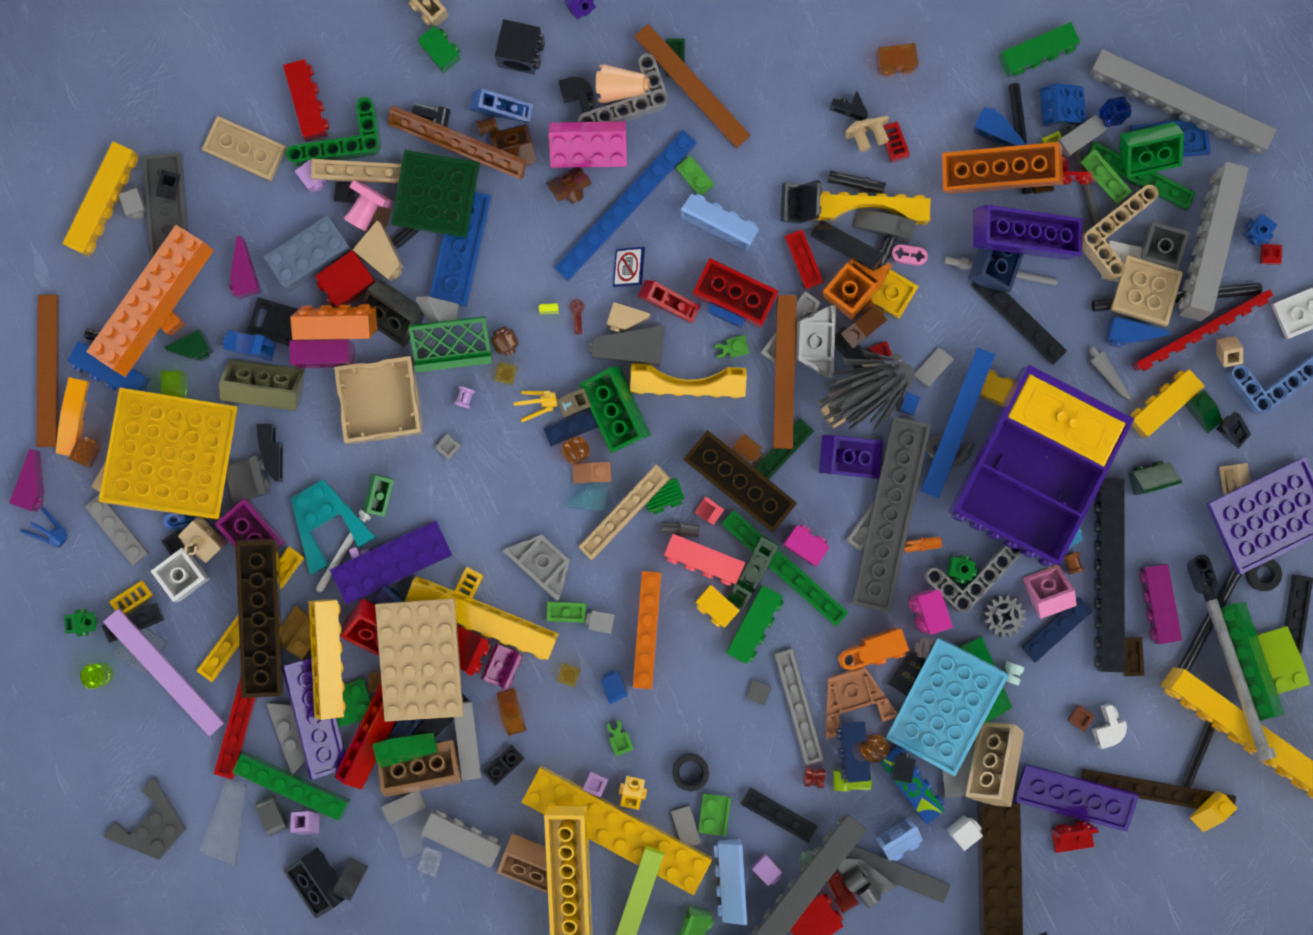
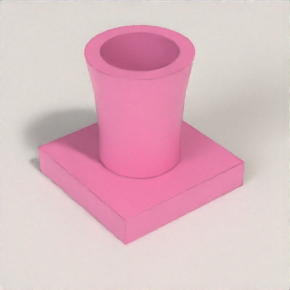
(366, 205)

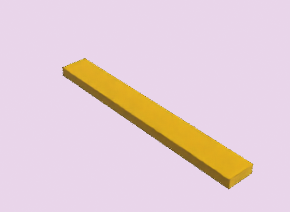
(229, 641)

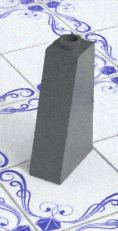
(633, 346)

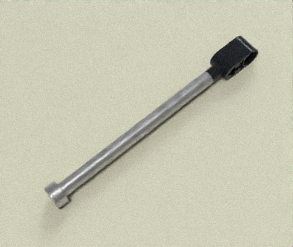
(1263, 751)

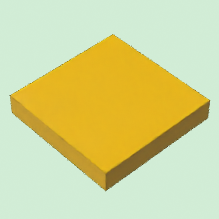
(894, 294)

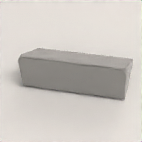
(933, 367)

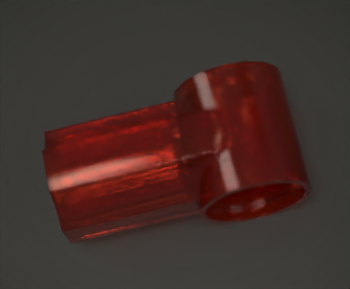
(843, 896)

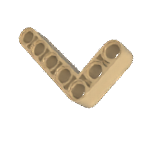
(1112, 224)

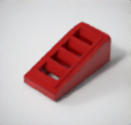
(905, 152)

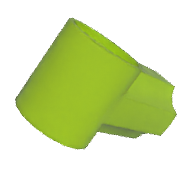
(839, 785)

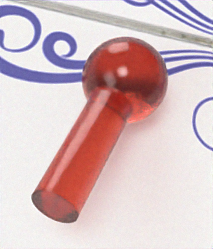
(577, 307)

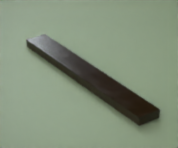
(1153, 790)

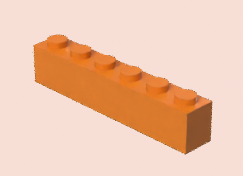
(646, 630)

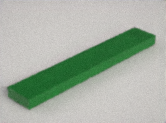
(1167, 189)

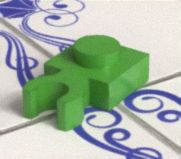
(735, 347)
(620, 741)

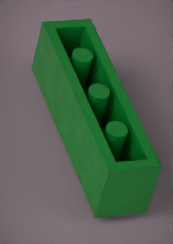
(1039, 49)
(754, 624)

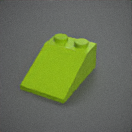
(1283, 660)

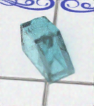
(590, 498)

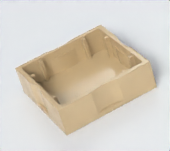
(379, 400)

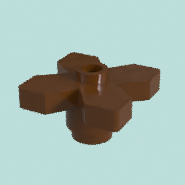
(570, 185)

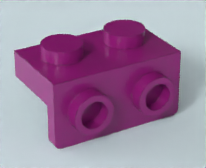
(502, 666)

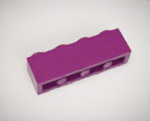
(1160, 603)

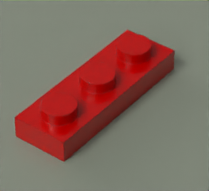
(803, 259)

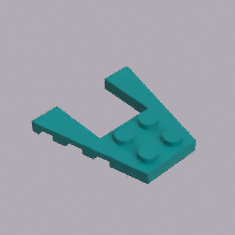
(315, 508)

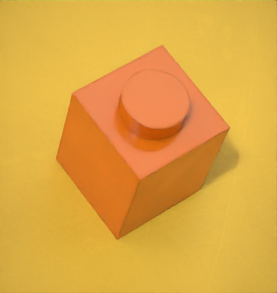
(172, 323)

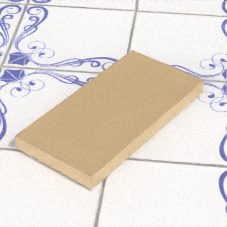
(244, 148)

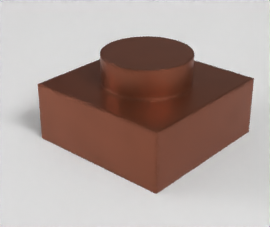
(1081, 718)

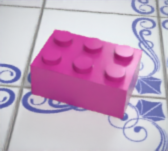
(930, 611)

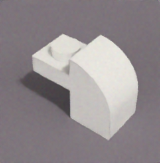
(1112, 731)

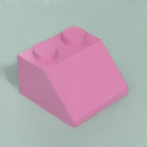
(1050, 591)

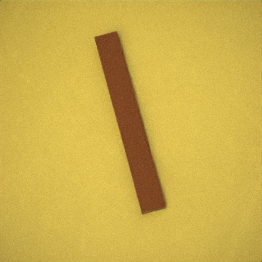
(692, 86)
(457, 142)
(47, 370)
(784, 371)

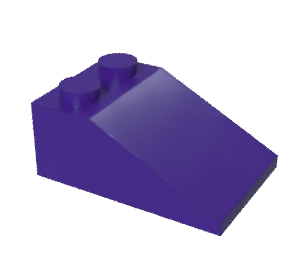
(850, 456)

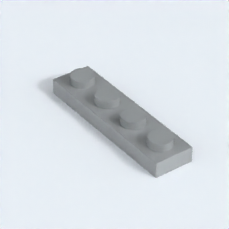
(117, 531)

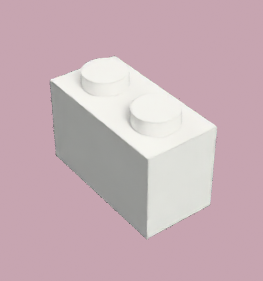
(965, 832)

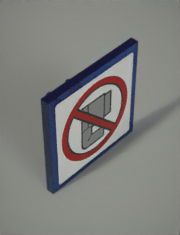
(628, 267)

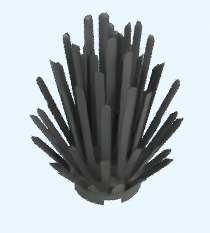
(869, 388)

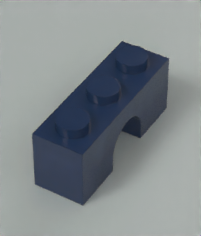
(853, 769)

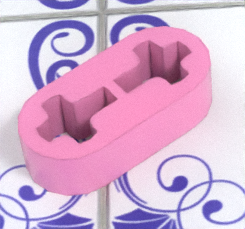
(910, 250)

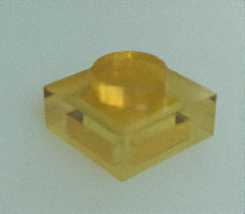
(505, 373)
(568, 675)

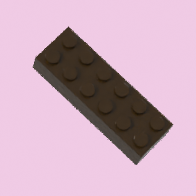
(740, 481)

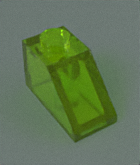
(174, 383)

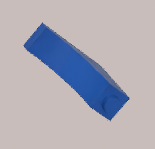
(249, 345)

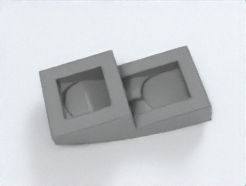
(403, 807)

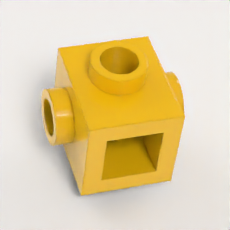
(632, 792)

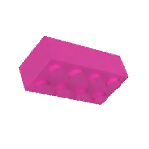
(588, 144)

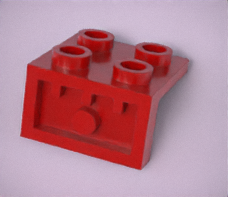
(1082, 178)
(1073, 837)

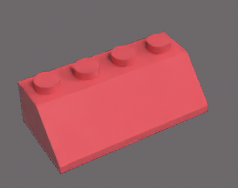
(703, 558)

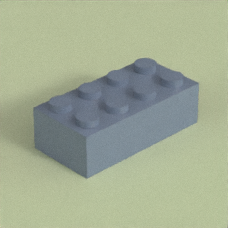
(307, 253)

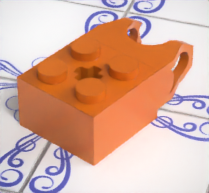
(861, 280)
(876, 649)

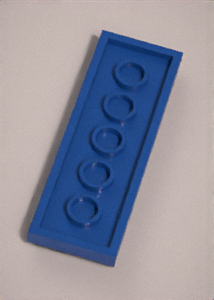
(459, 257)

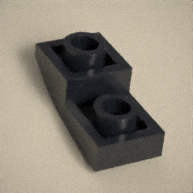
(503, 765)

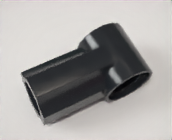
(438, 114)

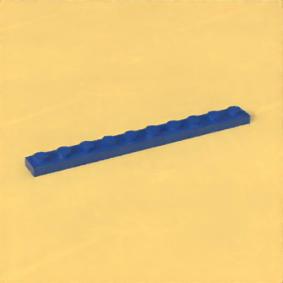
(625, 205)

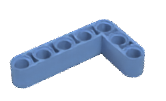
(1266, 395)

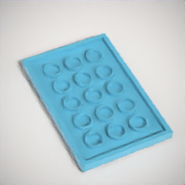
(947, 706)

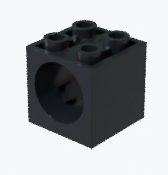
(519, 47)

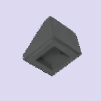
(758, 692)

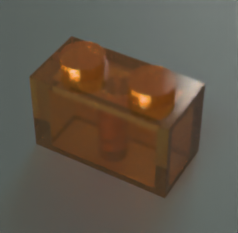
(897, 59)

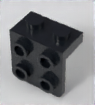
(800, 202)

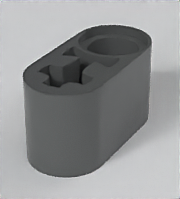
(272, 815)

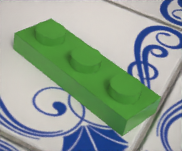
(1105, 176)

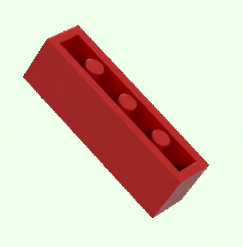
(305, 100)

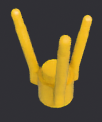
(547, 400)

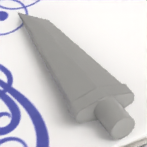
(1106, 369)

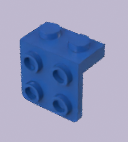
(1062, 104)

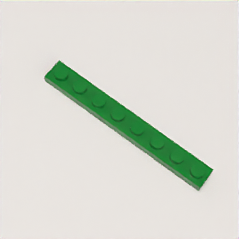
(787, 571)

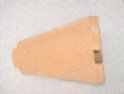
(619, 83)

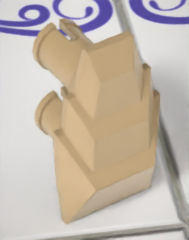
(859, 129)

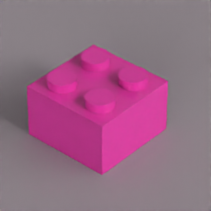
(806, 545)

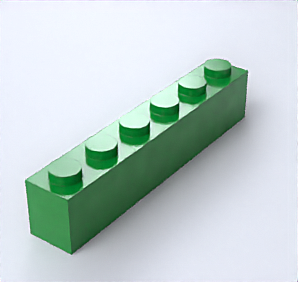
(1252, 661)
(291, 786)

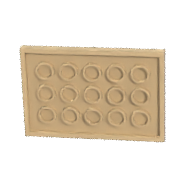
(419, 659)

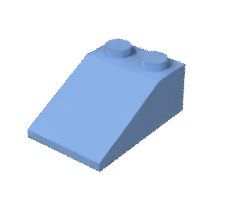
(899, 840)

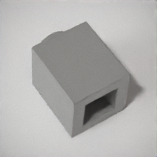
(133, 204)
(600, 621)

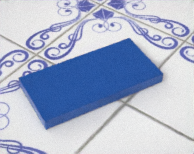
(1195, 140)

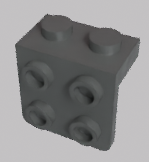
(248, 479)

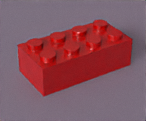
(735, 292)

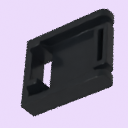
(276, 322)

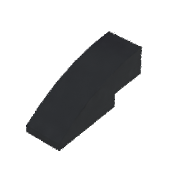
(270, 450)

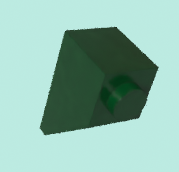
(192, 346)
(1204, 410)

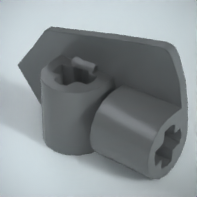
(864, 880)

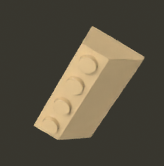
(995, 764)

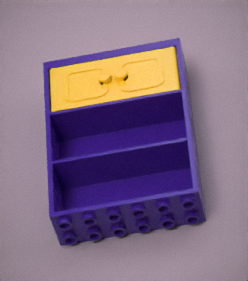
(1022, 493)

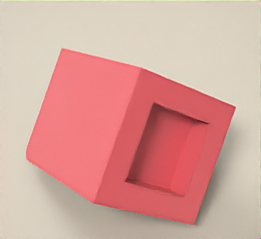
(709, 511)

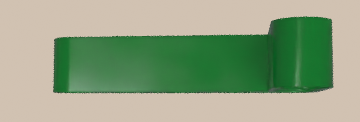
(343, 143)

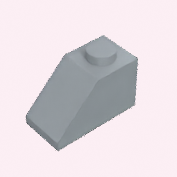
(437, 310)

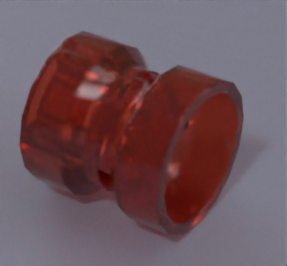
(814, 777)

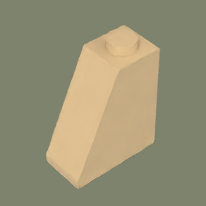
(380, 252)

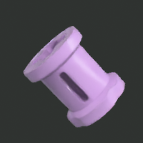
(464, 397)

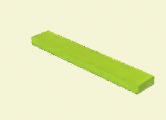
(640, 891)

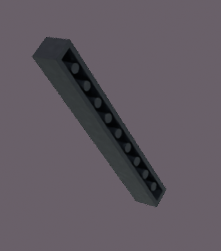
(1110, 576)

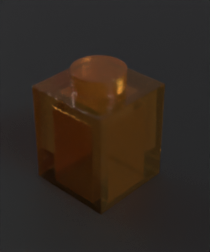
(748, 449)
(85, 451)

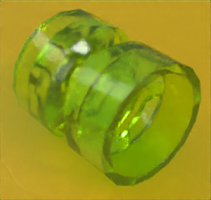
(96, 675)

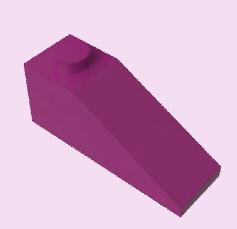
(243, 274)
(29, 487)

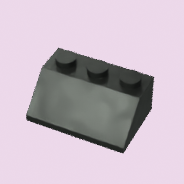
(393, 311)

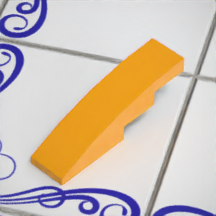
(71, 416)

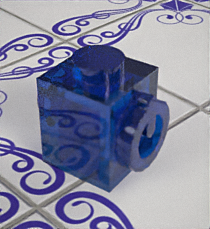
(1115, 111)

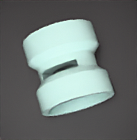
(1014, 672)

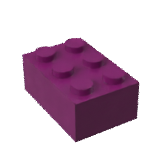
(321, 353)
(247, 522)

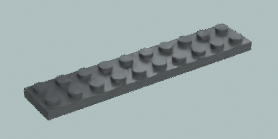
(891, 514)

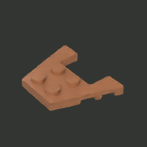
(853, 691)

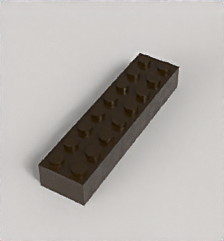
(259, 617)
(1000, 869)

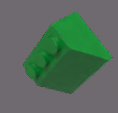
(1152, 149)

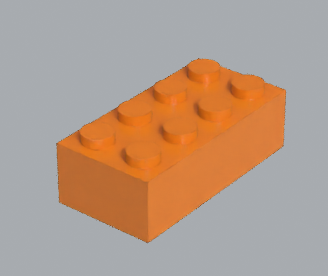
(334, 323)

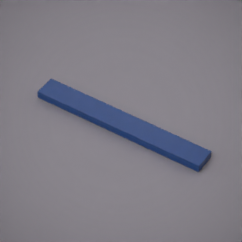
(958, 422)

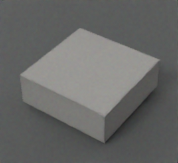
(448, 446)

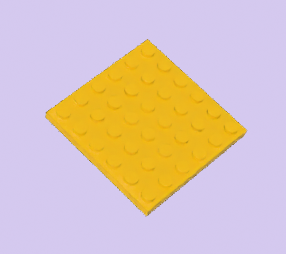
(168, 454)

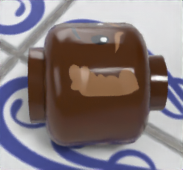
(504, 341)

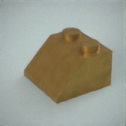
(297, 633)

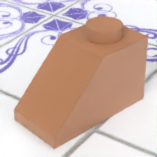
(592, 473)

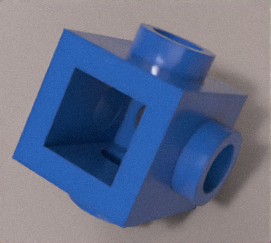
(1259, 230)

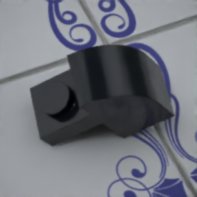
(577, 89)

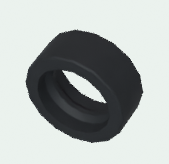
(695, 786)

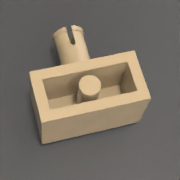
(201, 540)

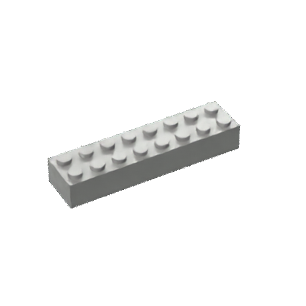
(1213, 241)

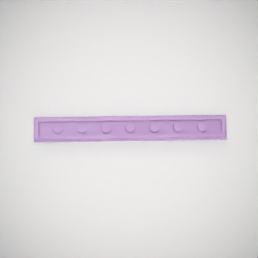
(163, 672)

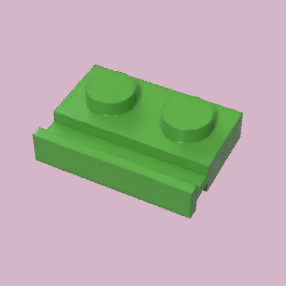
(714, 814)

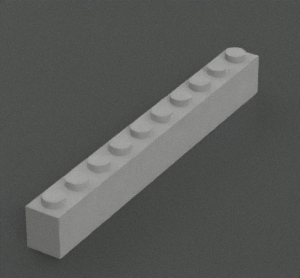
(1182, 102)

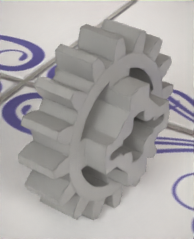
(1000, 622)

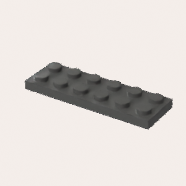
(162, 212)

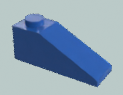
(500, 106)
(996, 128)
(1127, 332)
(614, 686)

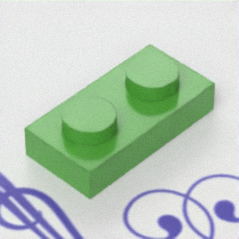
(695, 176)
(566, 612)

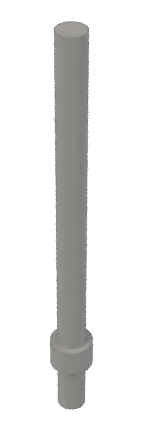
(964, 263)

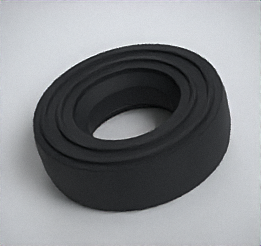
(1272, 583)

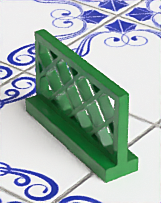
(450, 360)

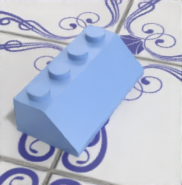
(719, 222)
(731, 881)

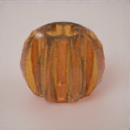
(575, 450)
(875, 748)

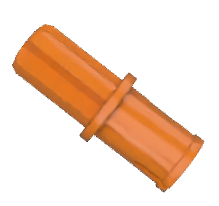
(923, 544)

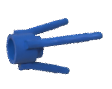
(55, 537)

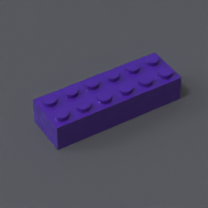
(1027, 232)

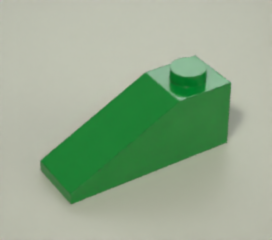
(404, 749)

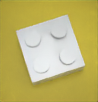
(180, 575)

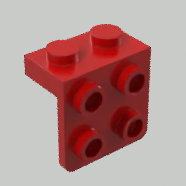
(471, 650)

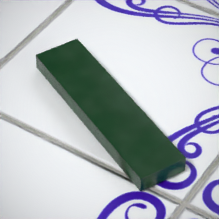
(777, 457)

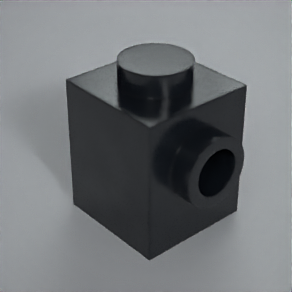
(168, 185)
(902, 767)

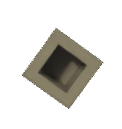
(573, 402)

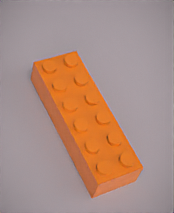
(1002, 168)

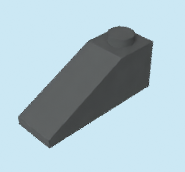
(885, 224)

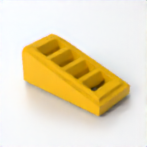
(477, 575)
(135, 604)

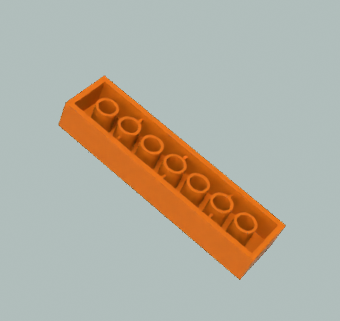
(150, 300)

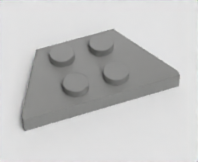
(817, 341)
(541, 562)
(288, 735)

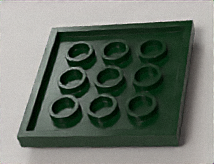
(435, 194)

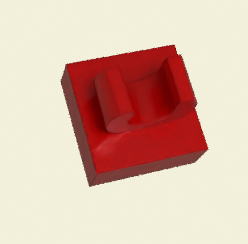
(1271, 254)

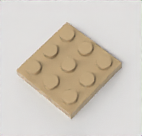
(1146, 291)

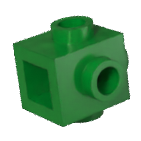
(955, 565)
(80, 622)

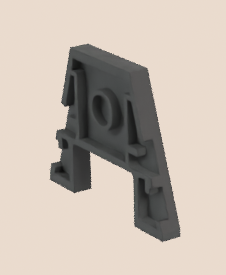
(156, 831)

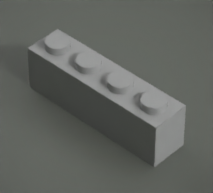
(461, 838)

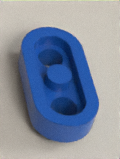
(180, 522)

